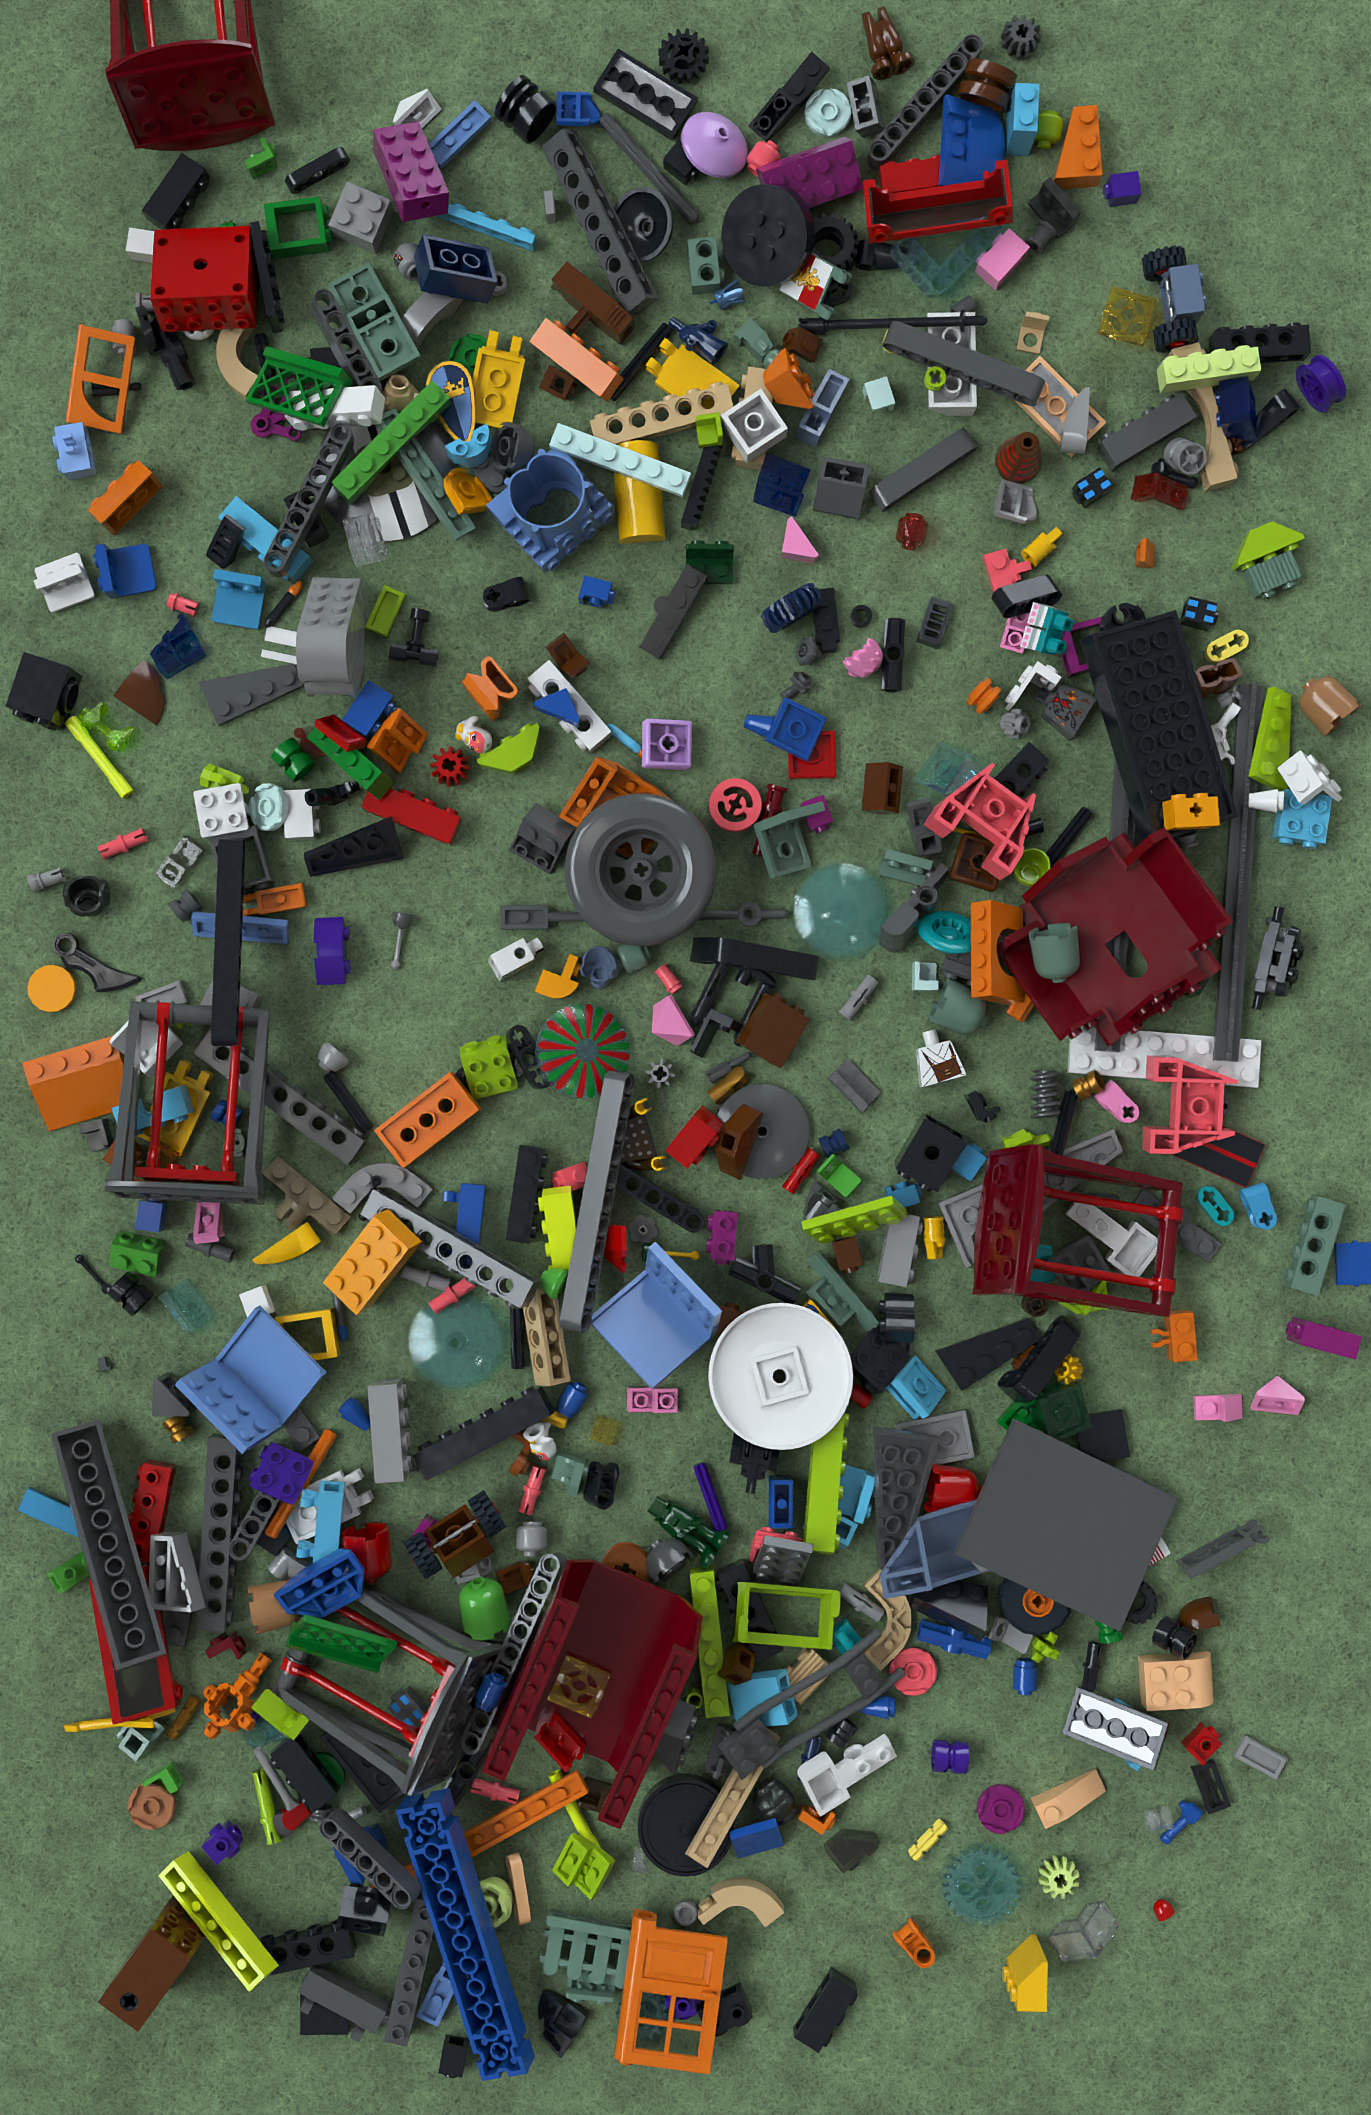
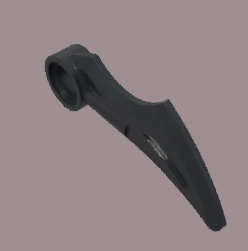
(102, 976)

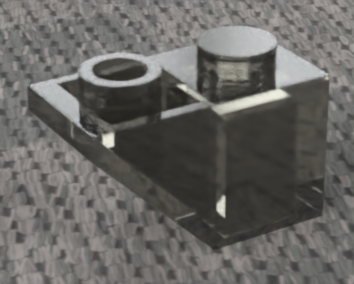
(850, 1846)

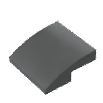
(1083, 1254)

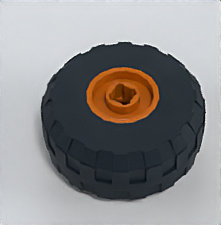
(1029, 1610)

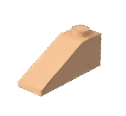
(1068, 1798)

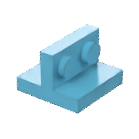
(916, 1389)

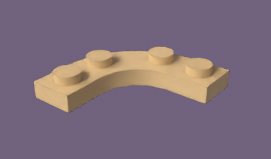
(897, 1625)

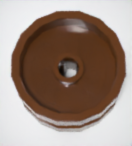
(987, 84)

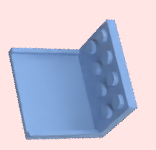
(658, 1319)
(253, 1382)

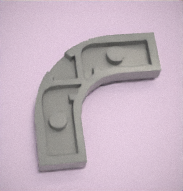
(391, 1176)

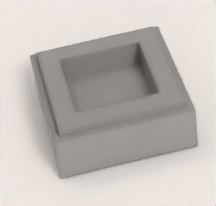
(550, 206)

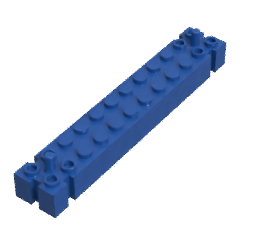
(465, 1934)

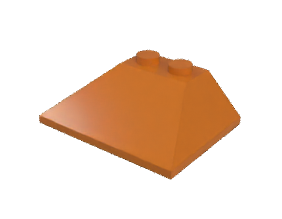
(602, 783)

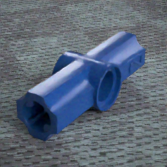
(952, 1640)

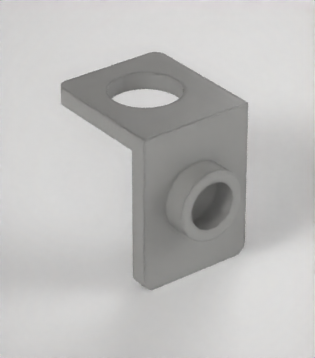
(1010, 1635)

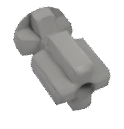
(1228, 698)

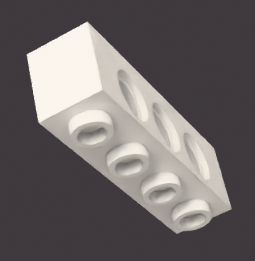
(598, 732)

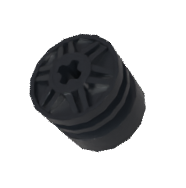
(525, 109)

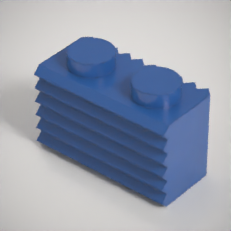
(781, 1501)

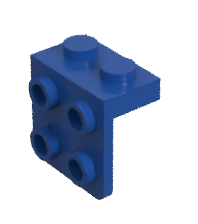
(125, 570)

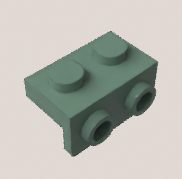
(585, 1989)

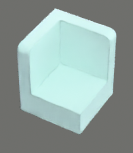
(879, 394)
(924, 976)

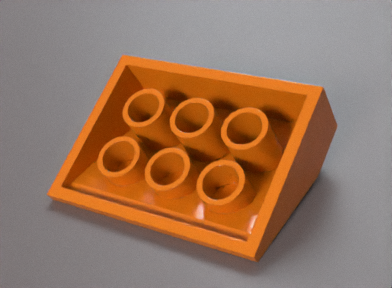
(76, 1083)

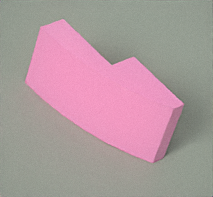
(1014, 633)
(648, 1400)

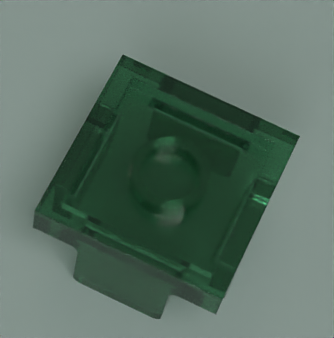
(1060, 1410)

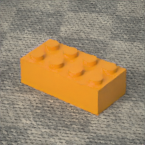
(372, 1261)

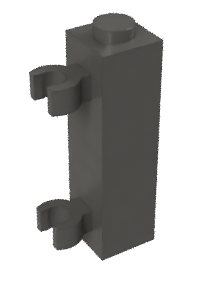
(345, 1999)

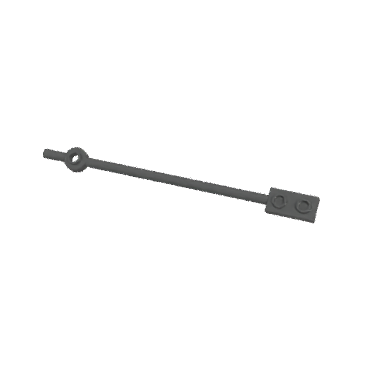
(538, 917)

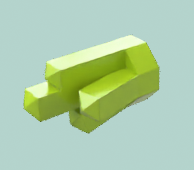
(215, 777)
(1024, 1137)
(1044, 1646)

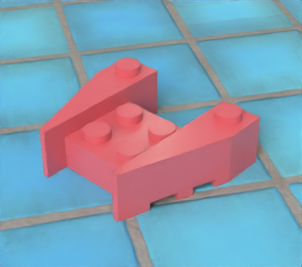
(992, 813)
(1194, 1106)

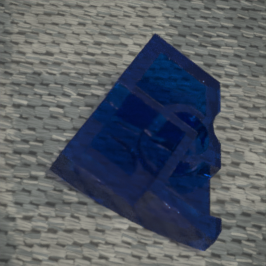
(177, 649)

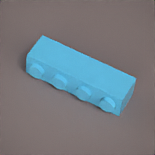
(260, 535)

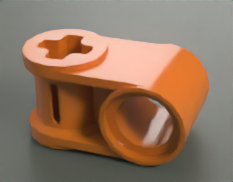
(912, 1941)

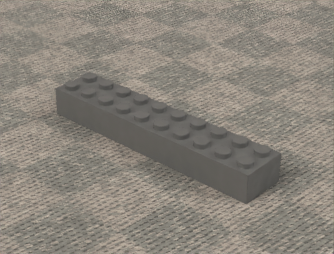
(108, 1546)

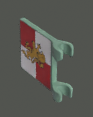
(813, 283)

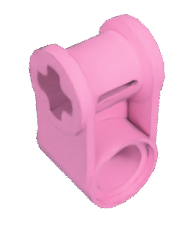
(1114, 1100)

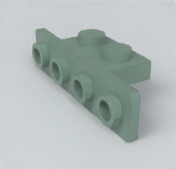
(835, 1297)

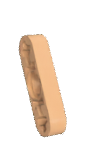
(517, 1883)

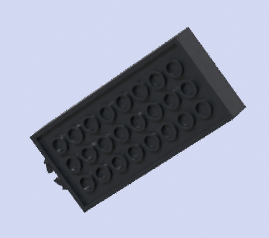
(1154, 715)

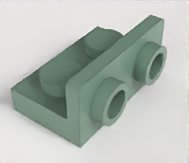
(904, 867)

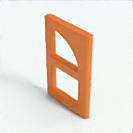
(78, 406)

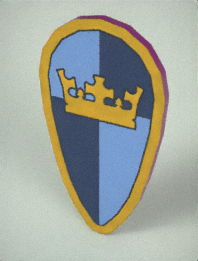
(457, 383)

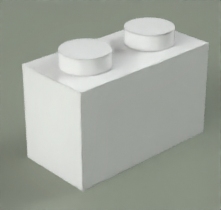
(300, 818)

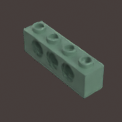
(1325, 1237)

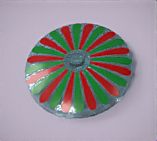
(580, 1048)

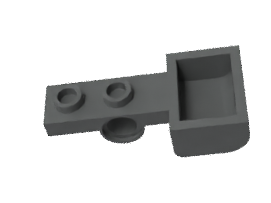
(902, 924)

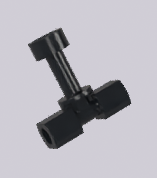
(415, 649)

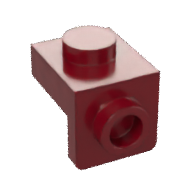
(222, 1643)

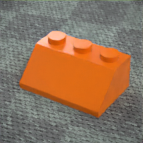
(125, 497)

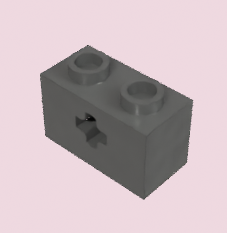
(865, 106)

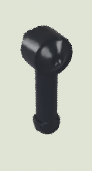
(1163, 469)

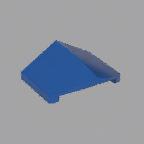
(576, 109)

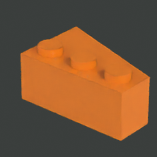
(1081, 152)

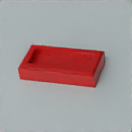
(340, 733)

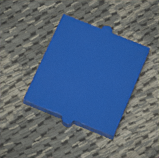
(1353, 1263)

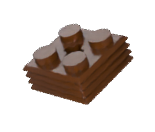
(964, 869)

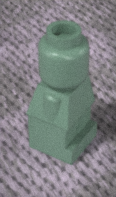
(756, 341)

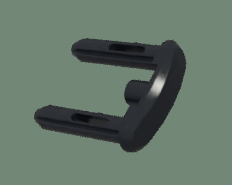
(744, 976)

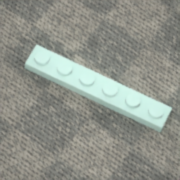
(620, 460)

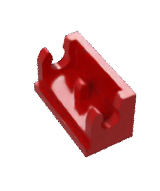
(559, 1740)

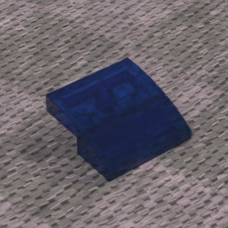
(781, 484)

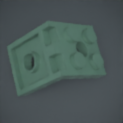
(785, 830)

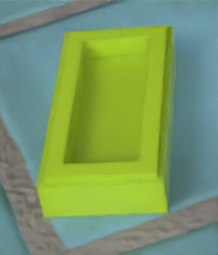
(385, 611)

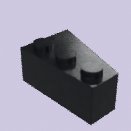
(956, 1604)

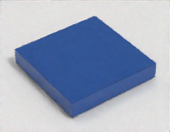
(795, 729)
(756, 1838)

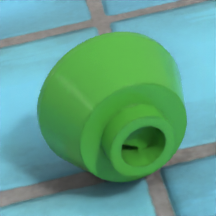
(554, 1282)

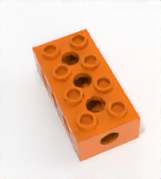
(411, 1116)

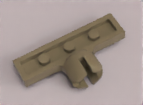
(302, 1200)

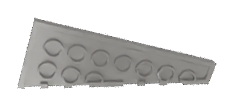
(962, 1209)

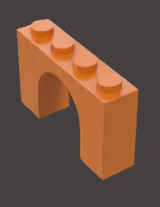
(987, 977)

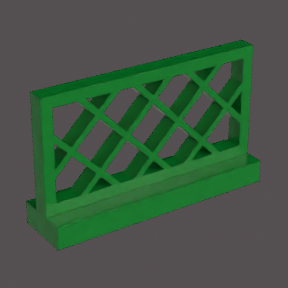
(308, 370)
(339, 1643)

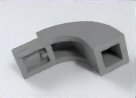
(426, 313)

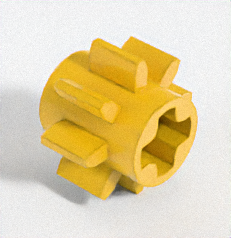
(1069, 1369)

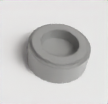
(685, 1912)

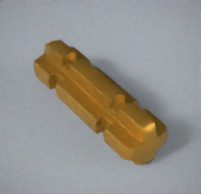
(183, 1717)

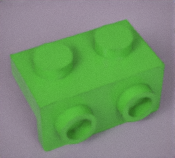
(136, 1253)

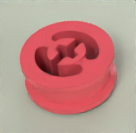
(718, 797)

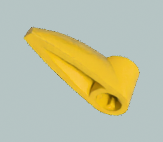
(290, 1246)

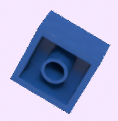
(369, 710)

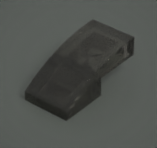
(180, 862)

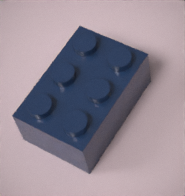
(455, 269)

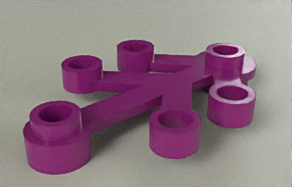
(272, 420)

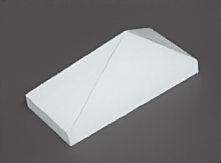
(418, 107)

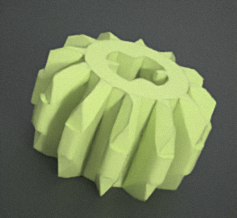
(1062, 1885)

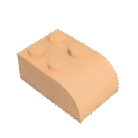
(1174, 1682)

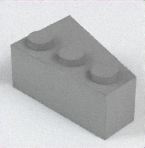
(173, 1574)

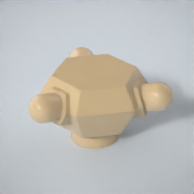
(397, 392)

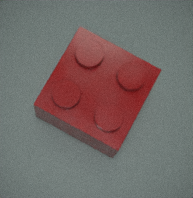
(692, 1140)

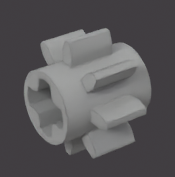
(1015, 723)
(665, 1069)

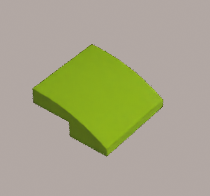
(583, 1865)

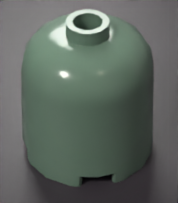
(1055, 951)
(957, 1009)

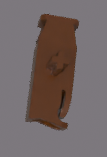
(591, 305)

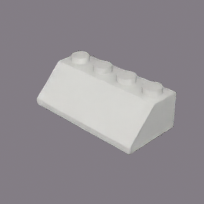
(956, 396)

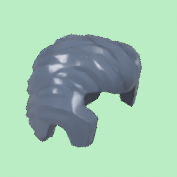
(600, 966)

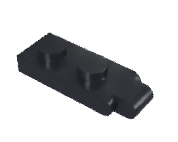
(826, 622)

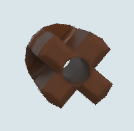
(1235, 443)

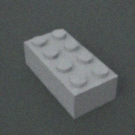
(389, 1430)

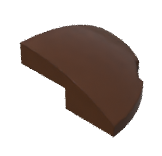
(143, 692)

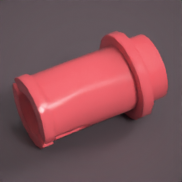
(181, 604)
(669, 979)

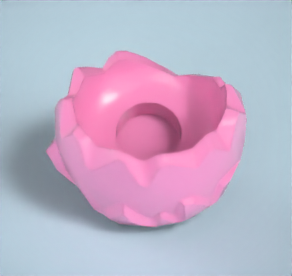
(864, 661)

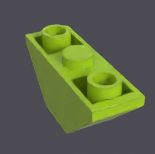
(1265, 543)
(514, 752)

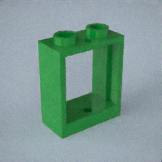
(300, 247)

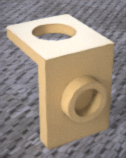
(1034, 324)

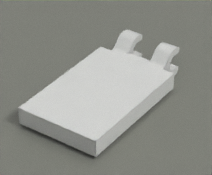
(303, 1520)

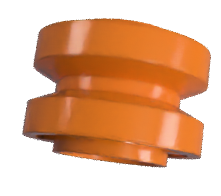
(983, 696)

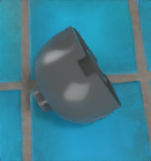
(512, 447)
(666, 1559)

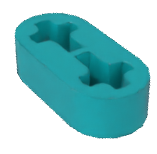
(1210, 1209)

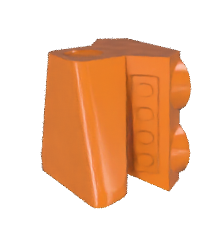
(490, 688)

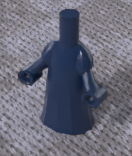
(700, 340)

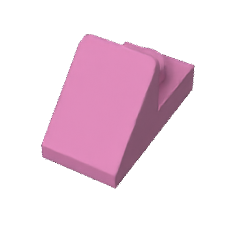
(208, 1222)
(1218, 1407)

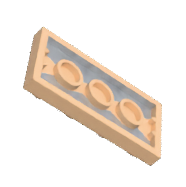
(1055, 402)

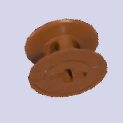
(627, 1553)

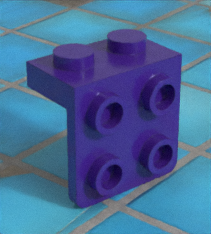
(281, 1473)

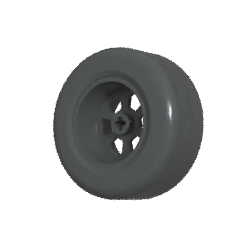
(604, 903)

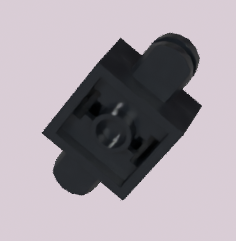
(363, 1910)

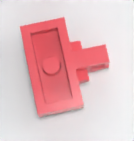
(1003, 570)

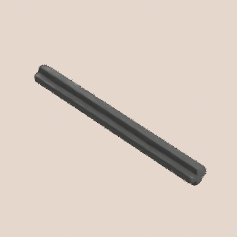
(649, 168)

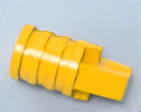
(1041, 547)
(934, 1236)

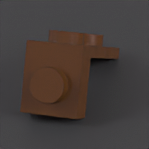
(567, 656)

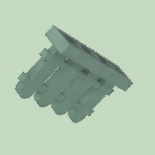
(582, 1926)

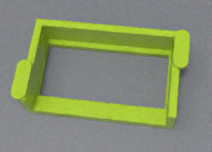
(828, 1611)

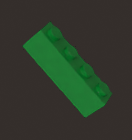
(354, 764)

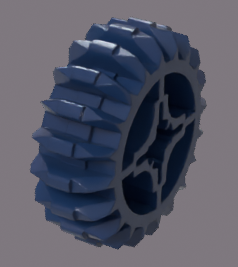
(792, 607)

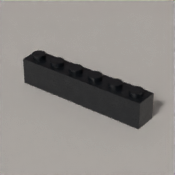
(483, 1433)

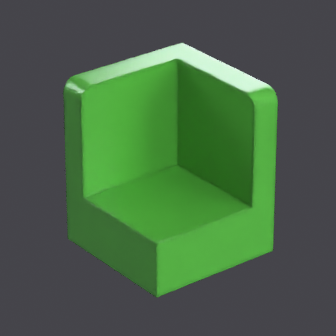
(168, 1776)

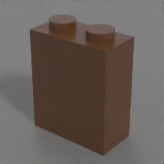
(773, 1029)

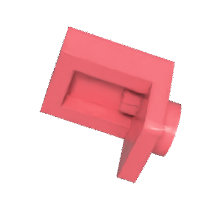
(572, 1175)

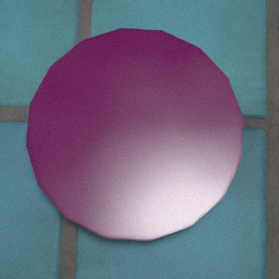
(1000, 1808)

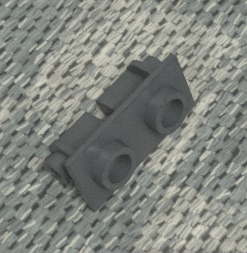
(717, 1762)

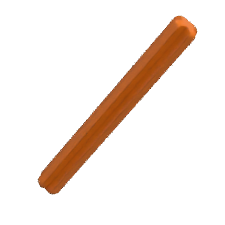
(285, 1509)

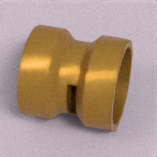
(1088, 1085)
(178, 1428)

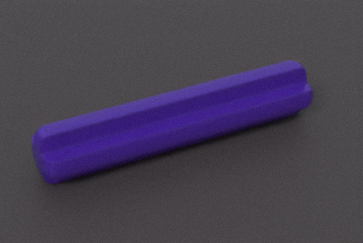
(710, 1496)

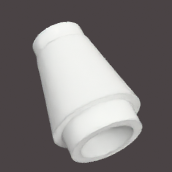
(1267, 800)

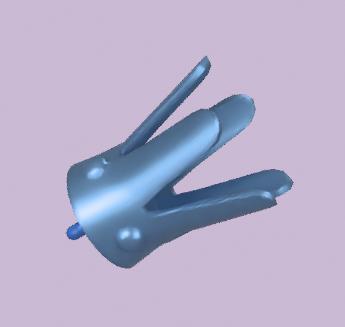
(728, 296)

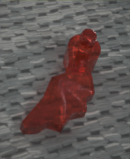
(307, 745)

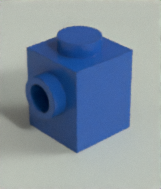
(151, 1215)

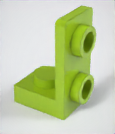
(279, 1714)

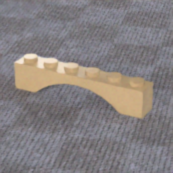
(1219, 466)

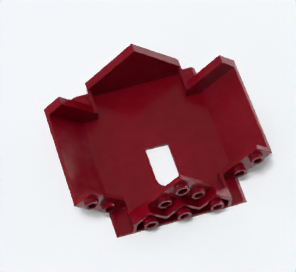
(1111, 890)

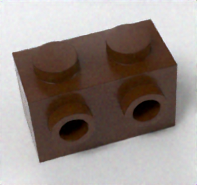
(882, 788)

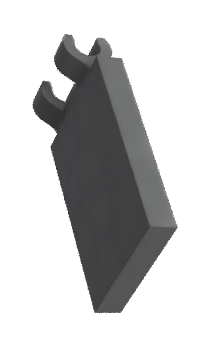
(1222, 1548)

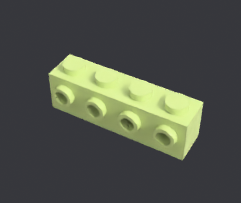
(1207, 369)

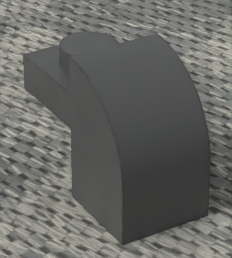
(923, 839)

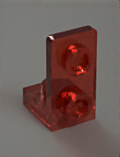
(1161, 489)

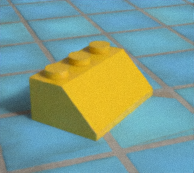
(1027, 1976)

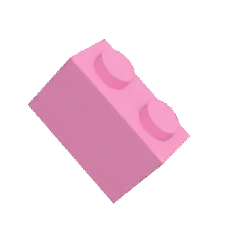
(1001, 259)

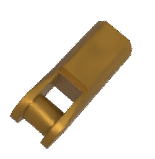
(725, 1087)

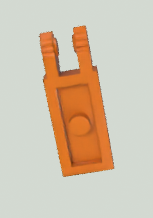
(276, 900)

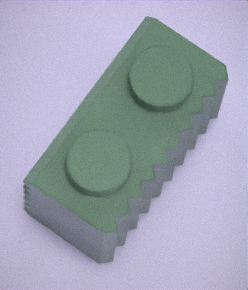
(1272, 575)

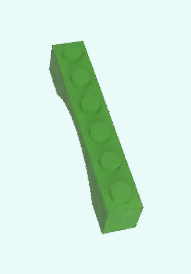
(405, 426)

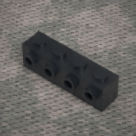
(525, 1193)

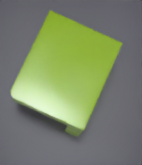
(709, 430)

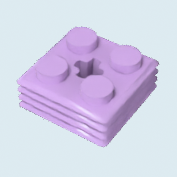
(677, 734)

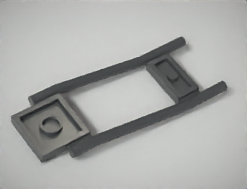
(752, 1743)

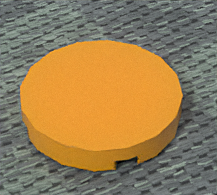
(52, 988)

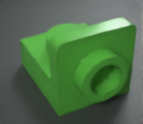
(262, 162)

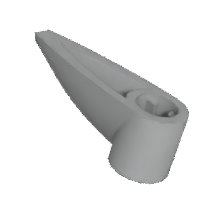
(1076, 425)
(286, 1564)

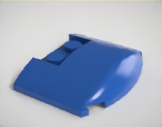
(969, 141)

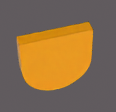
(466, 492)

